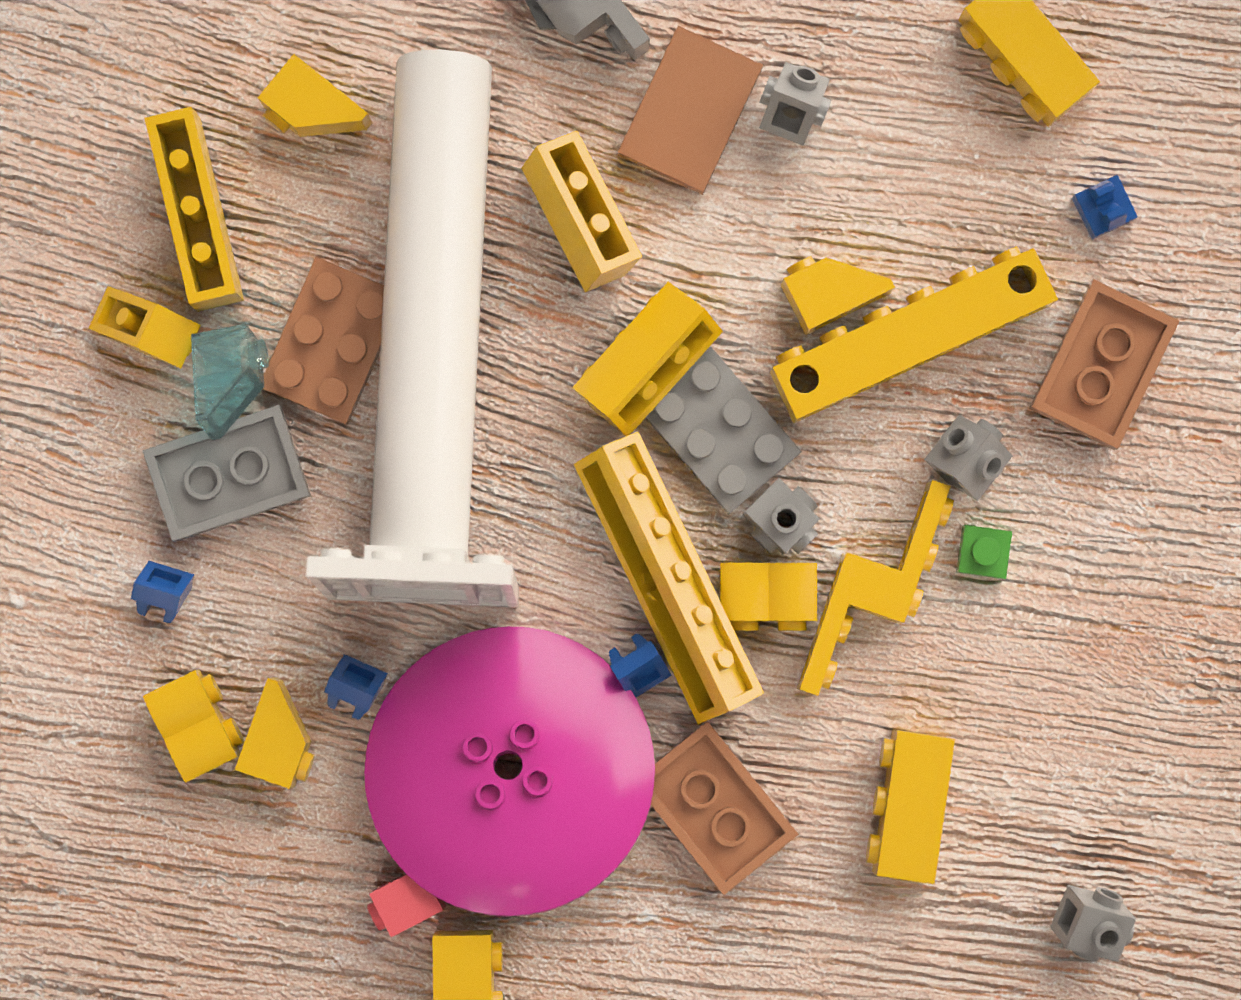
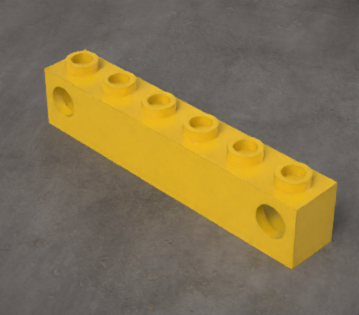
(914, 334)
(668, 578)

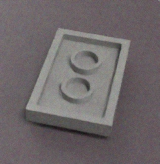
(722, 432)
(227, 478)

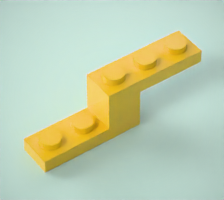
(876, 588)

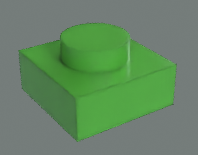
(984, 552)

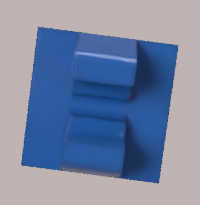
(1104, 207)
(162, 588)
(640, 668)
(355, 684)

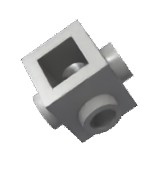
(794, 102)
(969, 456)
(764, 513)
(1093, 923)

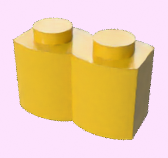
(769, 594)
(193, 724)

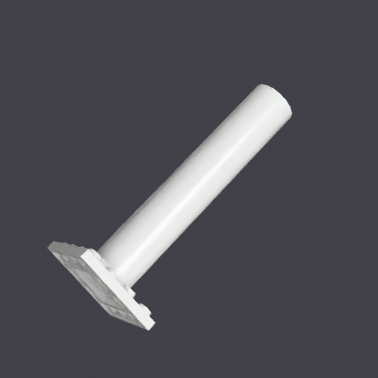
(428, 351)

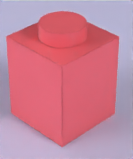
(402, 905)

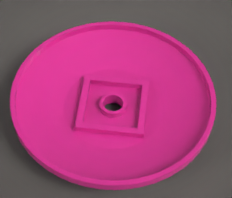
(522, 839)

